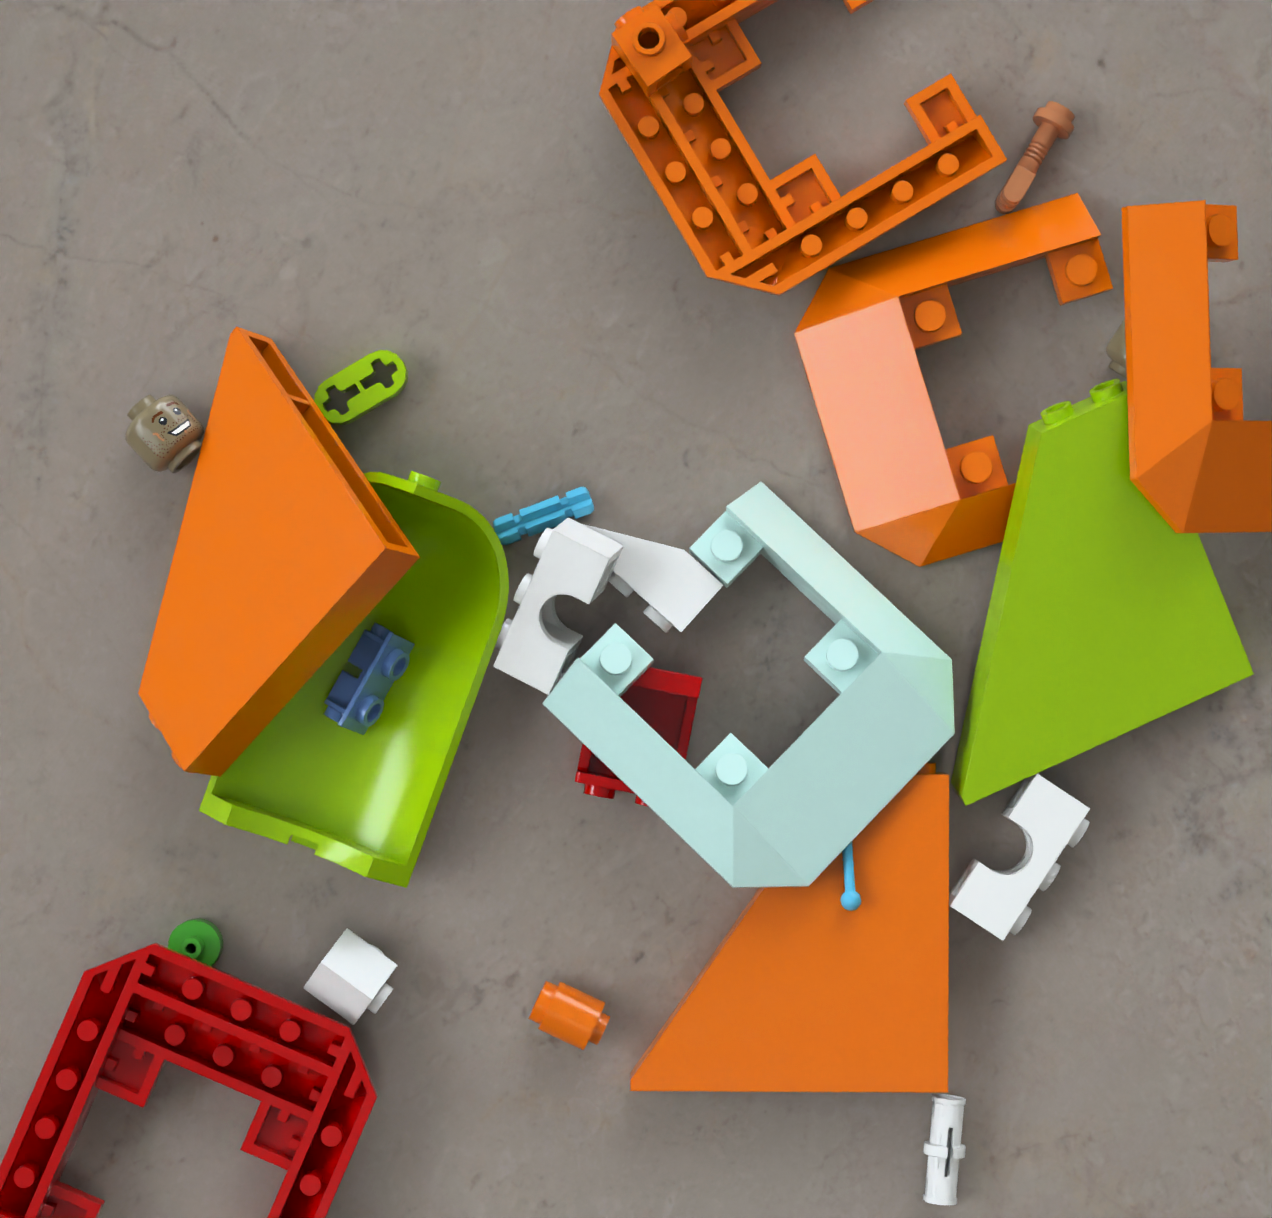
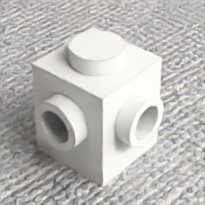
(352, 977)

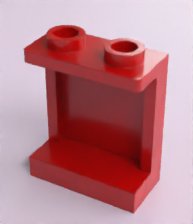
(665, 703)

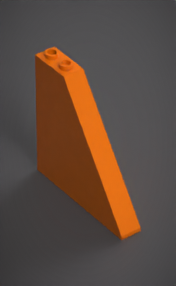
(269, 562)
(825, 992)

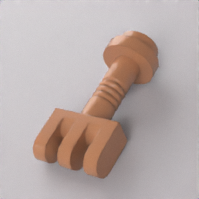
(1053, 123)

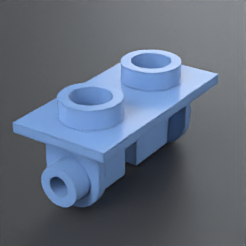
(359, 701)

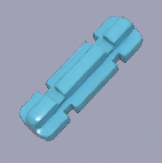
(544, 514)

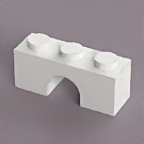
(536, 643)
(1049, 823)

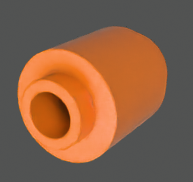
(569, 1014)

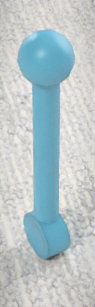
(850, 898)

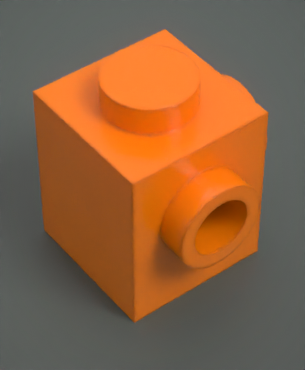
(651, 46)

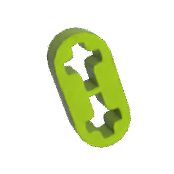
(353, 377)

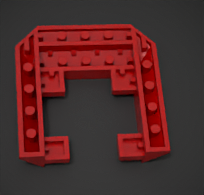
(182, 1011)

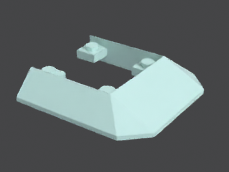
(838, 775)

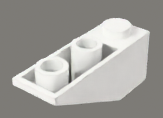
(664, 577)

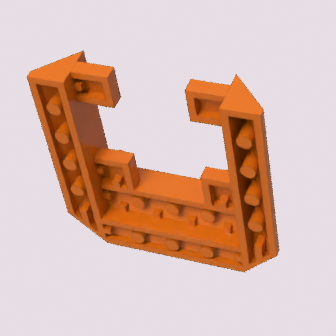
(719, 195)
(871, 389)
(1184, 418)

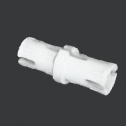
(944, 1149)

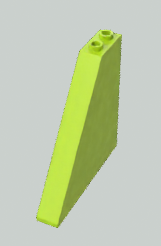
(1091, 607)

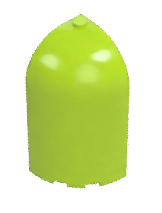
(375, 793)

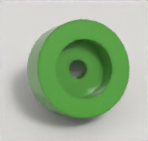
(203, 935)

